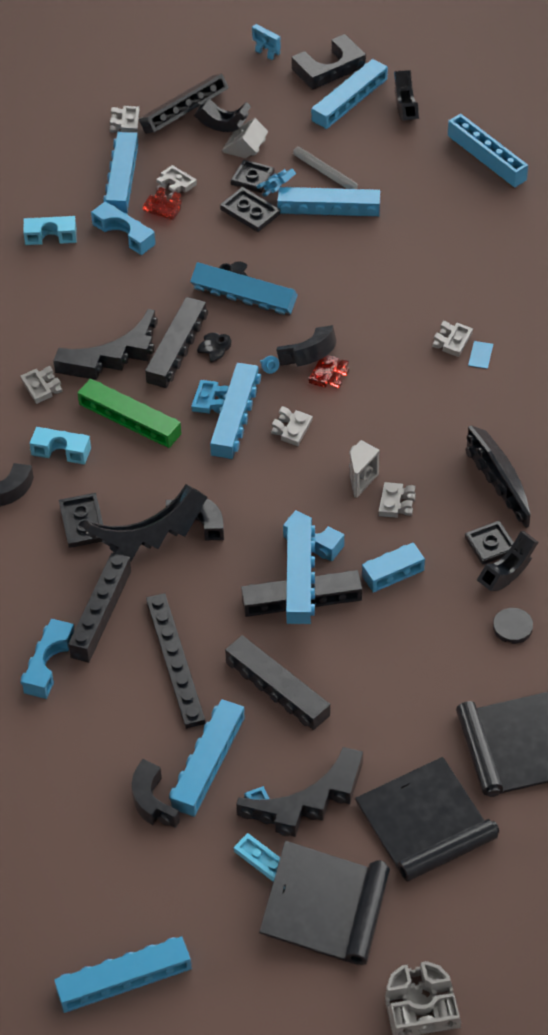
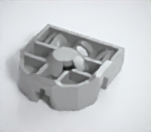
(415, 1003)

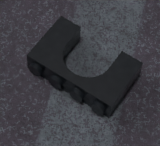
(316, 74)

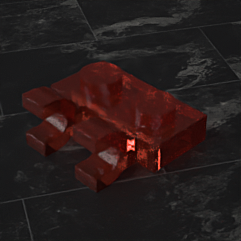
(160, 206)
(329, 372)

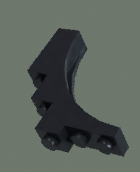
(113, 355)
(175, 519)
(311, 802)

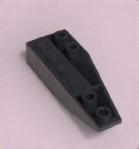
(498, 471)

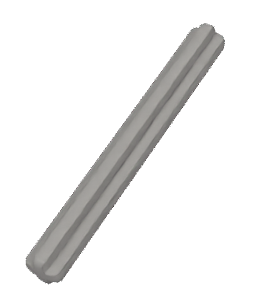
(324, 168)

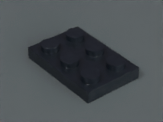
(250, 209)
(74, 512)

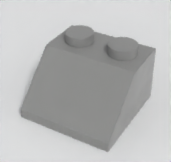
(246, 139)
(363, 466)

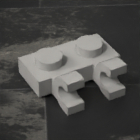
(129, 120)
(179, 180)
(457, 338)
(36, 384)
(297, 426)
(391, 500)

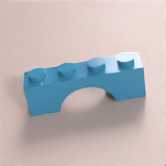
(108, 217)
(55, 639)

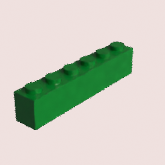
(129, 413)

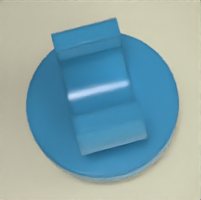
(270, 364)

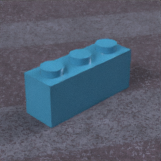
(393, 567)

